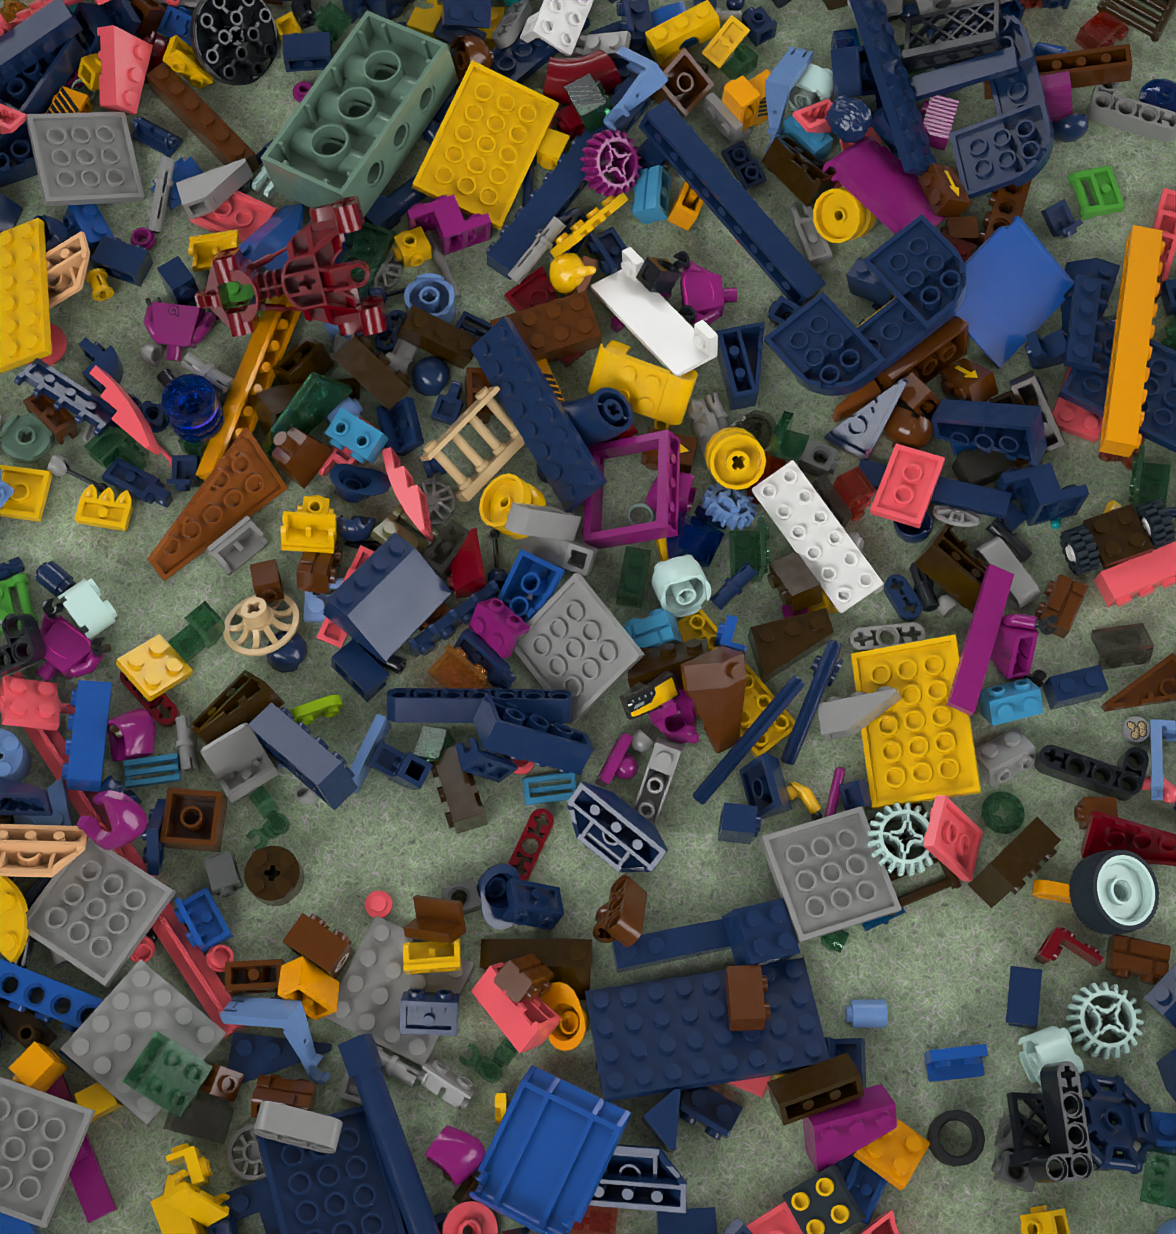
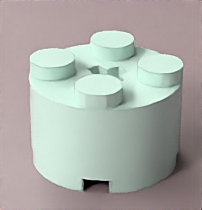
(812, 87)
(680, 585)
(87, 608)
(1047, 1047)

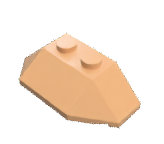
(67, 268)
(38, 849)

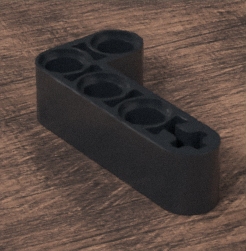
(18, 641)
(1088, 766)
(1064, 1117)

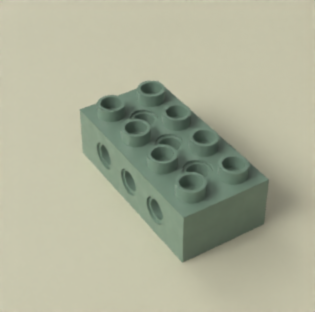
(361, 115)

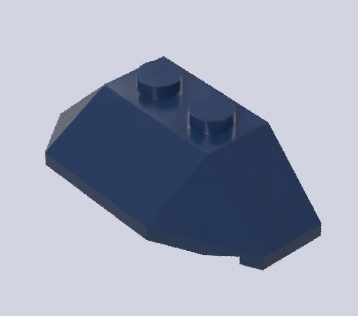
(615, 830)
(641, 1181)

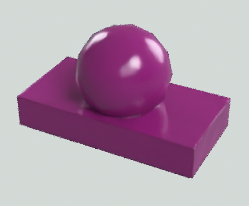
(618, 763)

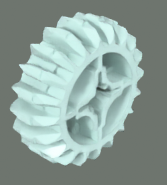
(891, 838)
(1114, 1027)

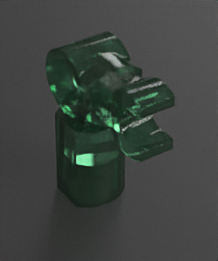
(277, 823)
(489, 1068)

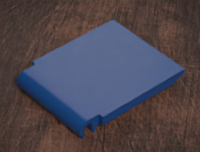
(1010, 290)
(549, 1153)

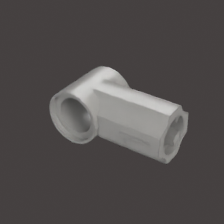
(403, 356)

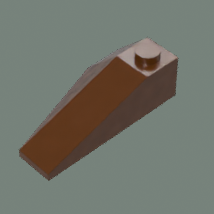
(717, 689)

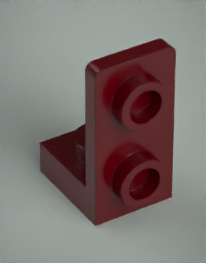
(1051, 947)

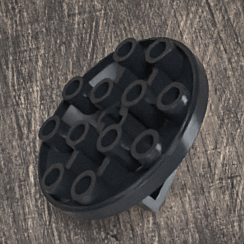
(233, 39)

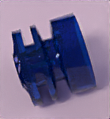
(192, 408)

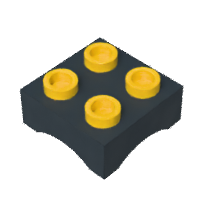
(824, 1204)

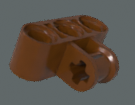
(623, 913)

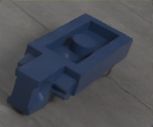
(137, 482)

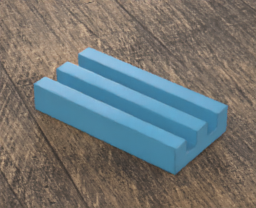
(128, 773)
(547, 778)

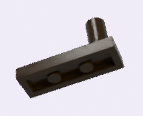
(24, 1026)

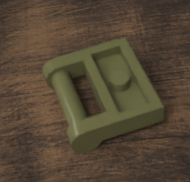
(391, 525)

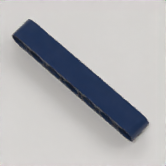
(461, 704)

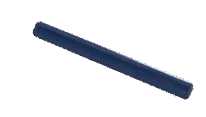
(748, 740)

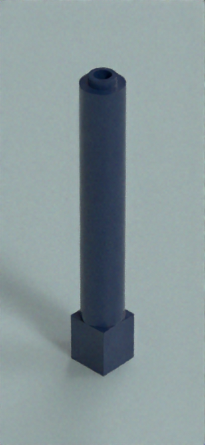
(389, 209)
(364, 1066)

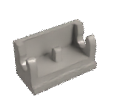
(237, 545)

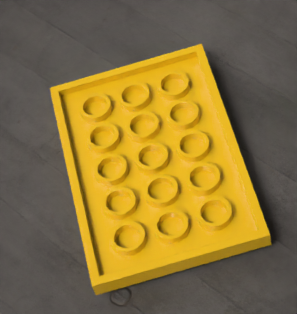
(485, 143)
(23, 296)
(919, 742)

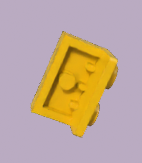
(183, 60)
(198, 1166)

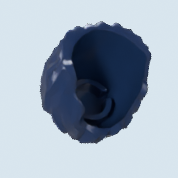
(849, 118)

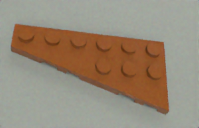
(235, 488)

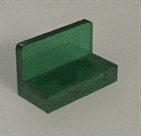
(787, 443)

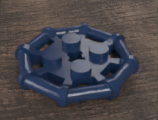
(1127, 1127)

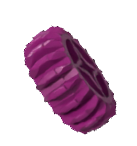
(599, 157)

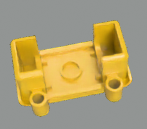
(646, 386)

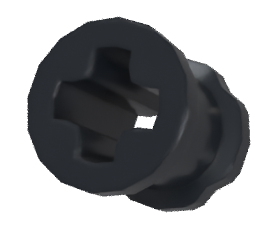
(304, 12)

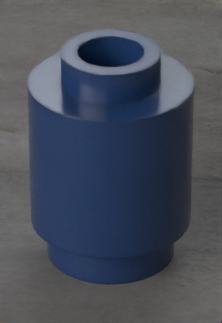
(54, 578)

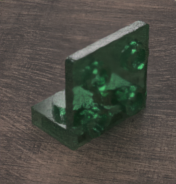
(1148, 480)
(750, 548)
(167, 1074)
(1159, 1178)

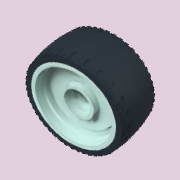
(1114, 892)

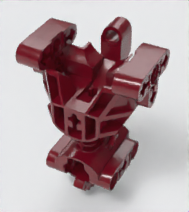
(307, 279)

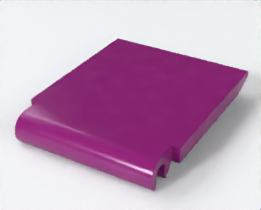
(881, 184)

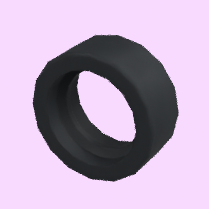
(977, 1136)

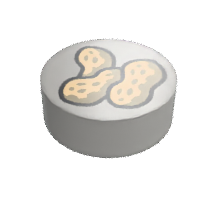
(1135, 730)

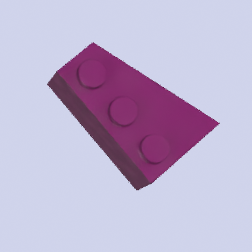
(848, 1127)

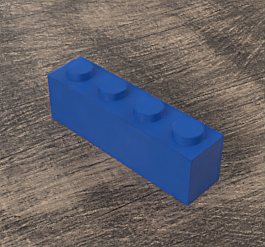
(89, 736)

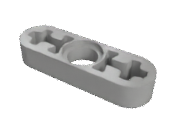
(512, 24)
(893, 629)

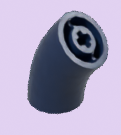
(600, 415)

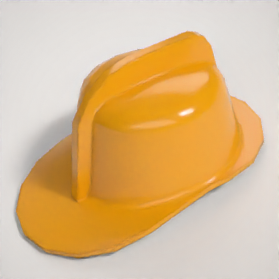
(574, 1021)

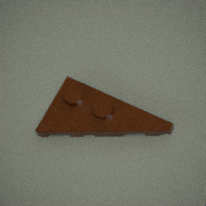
(1151, 688)

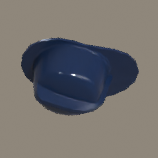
(358, 483)
(493, 894)

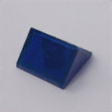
(695, 539)

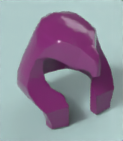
(677, 719)
(126, 819)

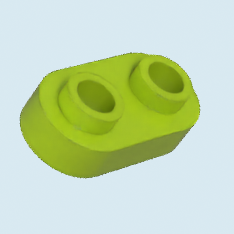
(326, 706)

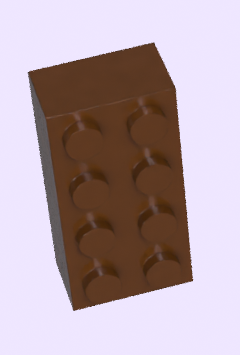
(558, 327)

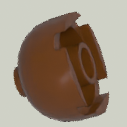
(468, 49)
(908, 429)

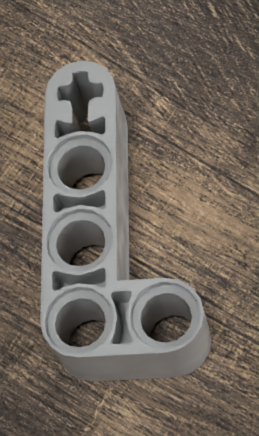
(1130, 115)
(543, 521)

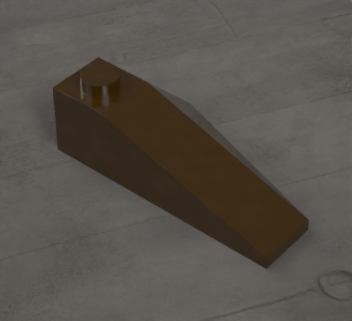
(273, 401)
(563, 956)

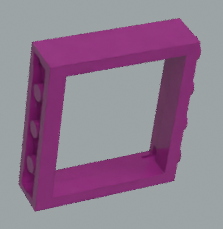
(667, 492)

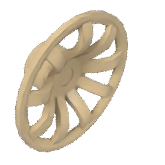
(259, 617)

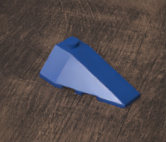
(274, 236)
(529, 585)

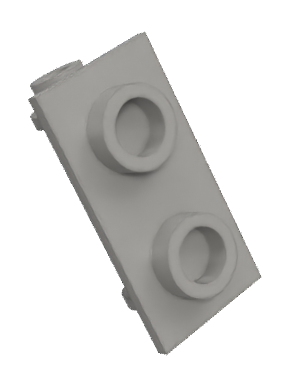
(437, 1075)

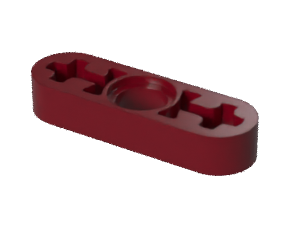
(156, 713)
(545, 830)

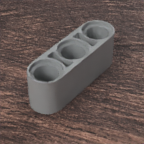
(1023, 586)
(297, 1127)

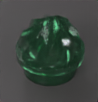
(835, 940)

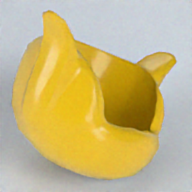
(568, 272)

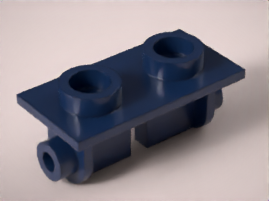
(155, 136)

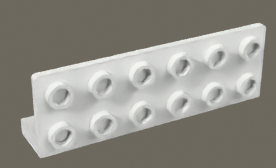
(558, 23)
(654, 320)
(817, 537)

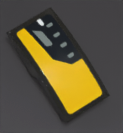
(646, 698)

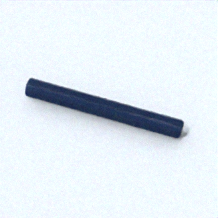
(811, 702)

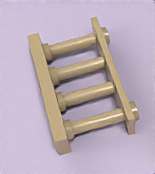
(484, 468)

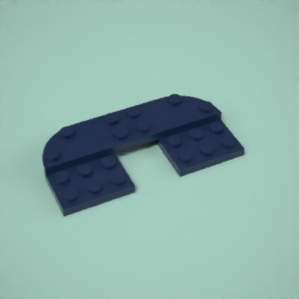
(1021, 136)
(838, 358)

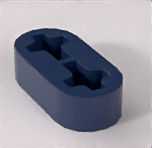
(393, 315)
(897, 600)

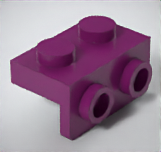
(497, 626)

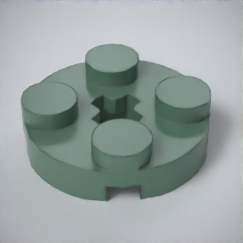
(30, 451)

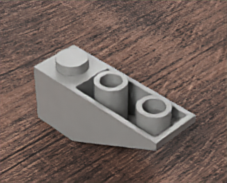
(211, 189)
(563, 553)
(849, 715)
(658, 778)

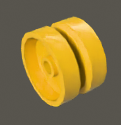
(841, 216)
(739, 472)
(499, 497)

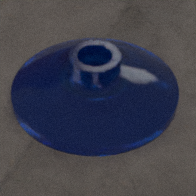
(1153, 92)

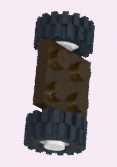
(1117, 536)

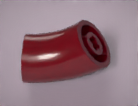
(567, 70)

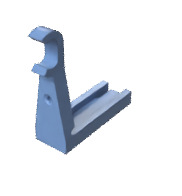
(649, 80)
(780, 84)
(1159, 730)
(376, 733)
(279, 1014)

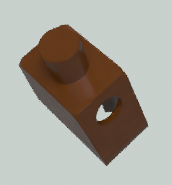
(299, 455)

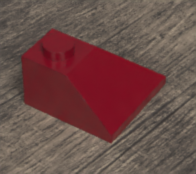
(467, 568)

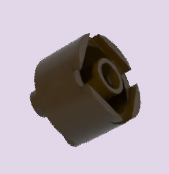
(263, 864)

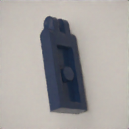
(479, 652)

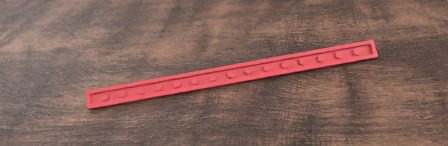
(189, 960)

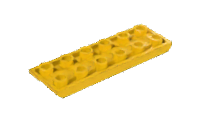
(756, 695)

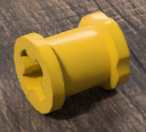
(99, 285)

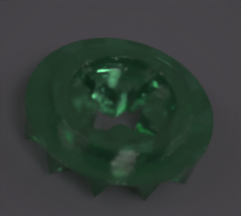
(1008, 803)

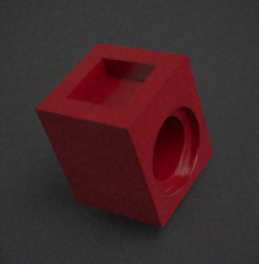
(569, 122)

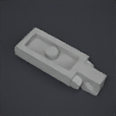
(703, 422)

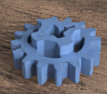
(729, 506)

